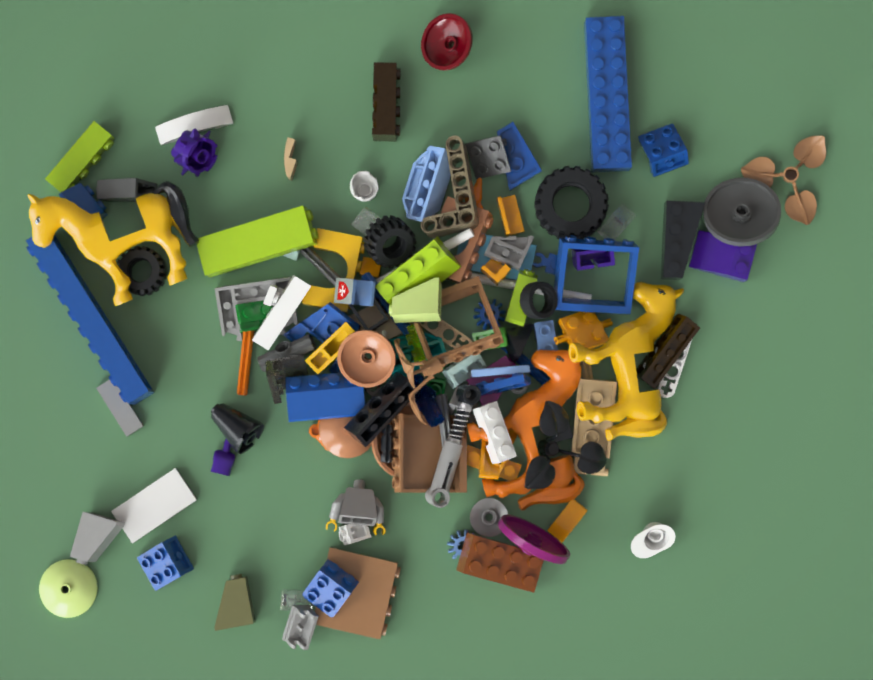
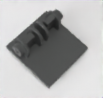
(488, 157)

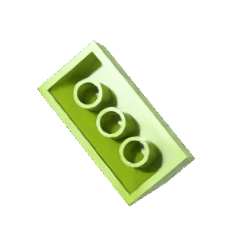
(428, 263)

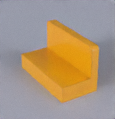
(510, 215)

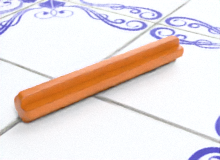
(245, 363)

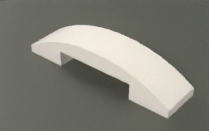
(201, 120)

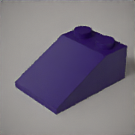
(721, 258)

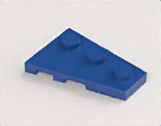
(520, 157)

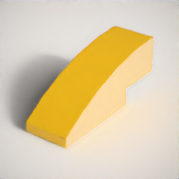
(329, 349)

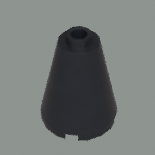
(236, 427)

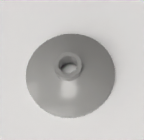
(478, 514)

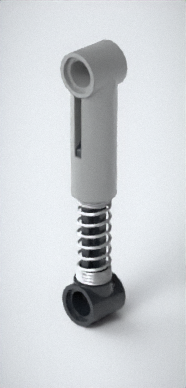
(452, 448)

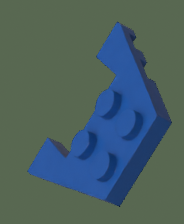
(322, 326)

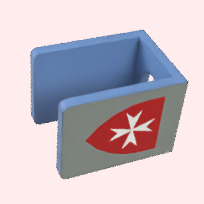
(354, 292)

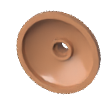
(360, 369)
(338, 440)

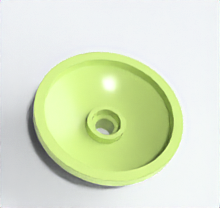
(81, 586)

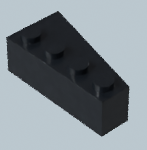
(679, 231)

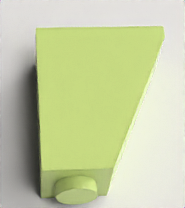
(418, 304)

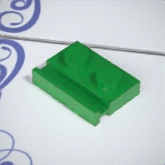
(251, 315)

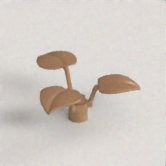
(809, 151)
(427, 368)

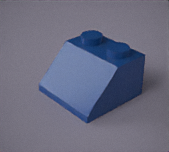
(83, 197)

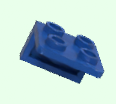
(330, 588)

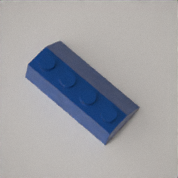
(322, 397)

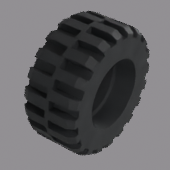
(576, 178)

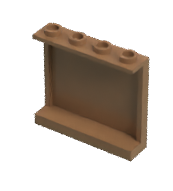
(417, 455)
(369, 601)

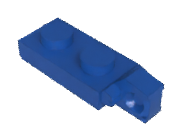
(501, 384)

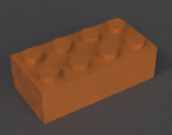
(499, 563)

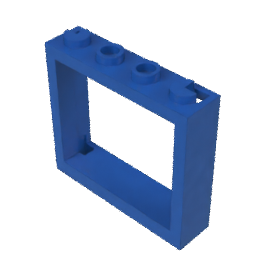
(590, 305)

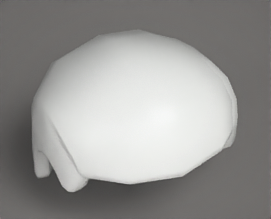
(364, 186)

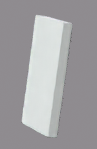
(154, 505)

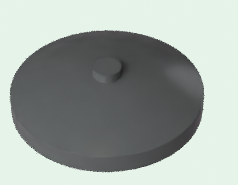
(742, 212)

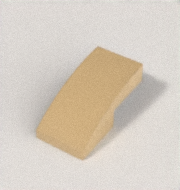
(290, 164)

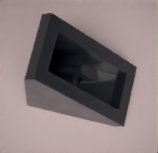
(517, 340)

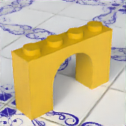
(346, 246)

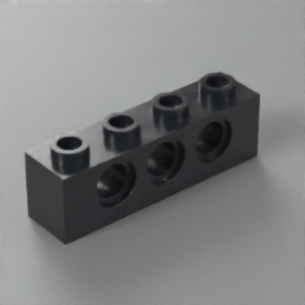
(380, 410)

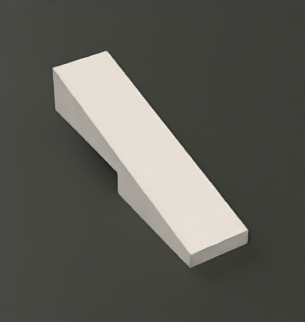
(281, 312)

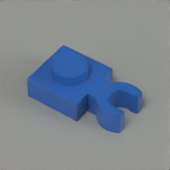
(549, 263)

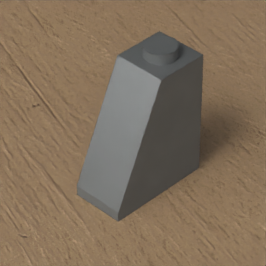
(123, 189)

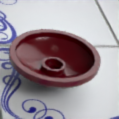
(438, 41)

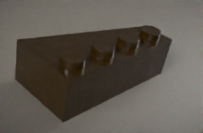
(385, 101)

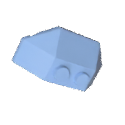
(427, 184)

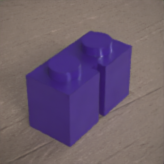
(582, 261)

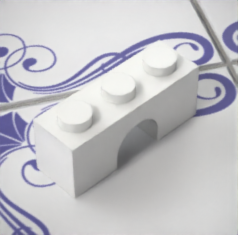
(491, 420)

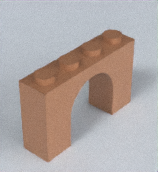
(470, 254)

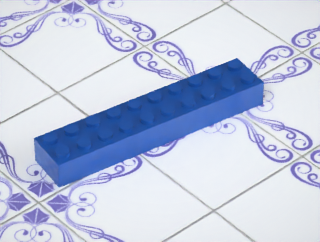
(92, 321)

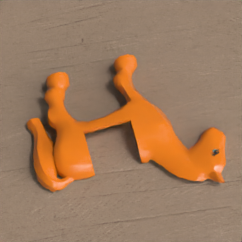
(526, 414)

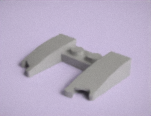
(232, 295)

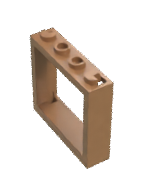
(451, 295)

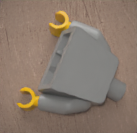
(358, 507)

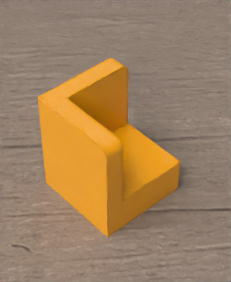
(495, 271)

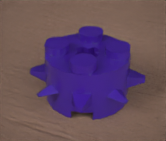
(194, 152)

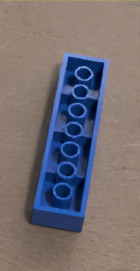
(607, 94)

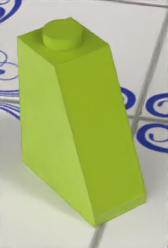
(514, 312)

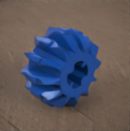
(485, 320)

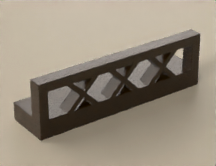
(667, 350)

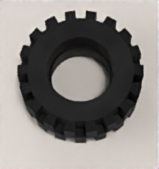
(398, 251)
(158, 270)

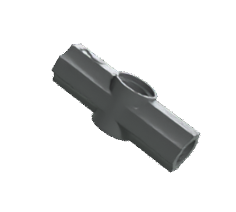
(285, 348)

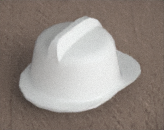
(652, 540)

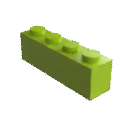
(80, 158)

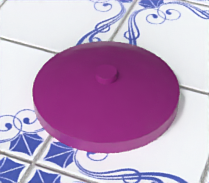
(533, 539)

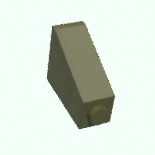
(235, 605)

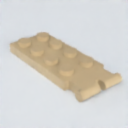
(600, 394)

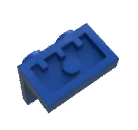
(664, 149)
(165, 563)

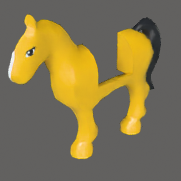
(93, 240)

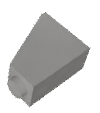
(94, 536)

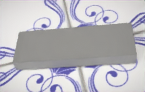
(121, 411)

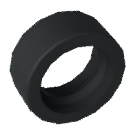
(526, 300)

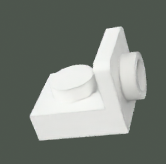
(273, 295)
(353, 533)

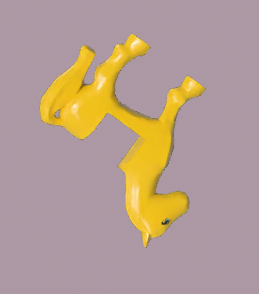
(623, 343)

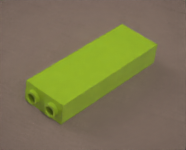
(257, 241)

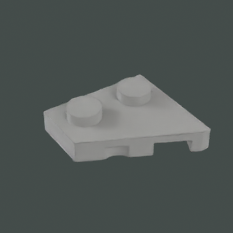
(509, 250)

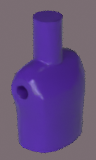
(223, 460)

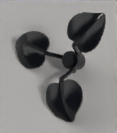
(552, 421)

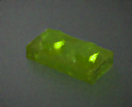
(412, 339)

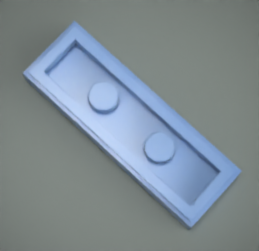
(499, 371)

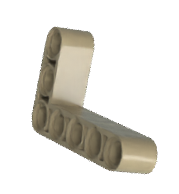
(460, 193)

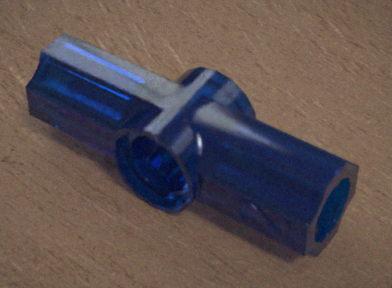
(426, 403)

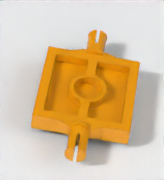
(583, 329)

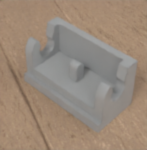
(300, 626)

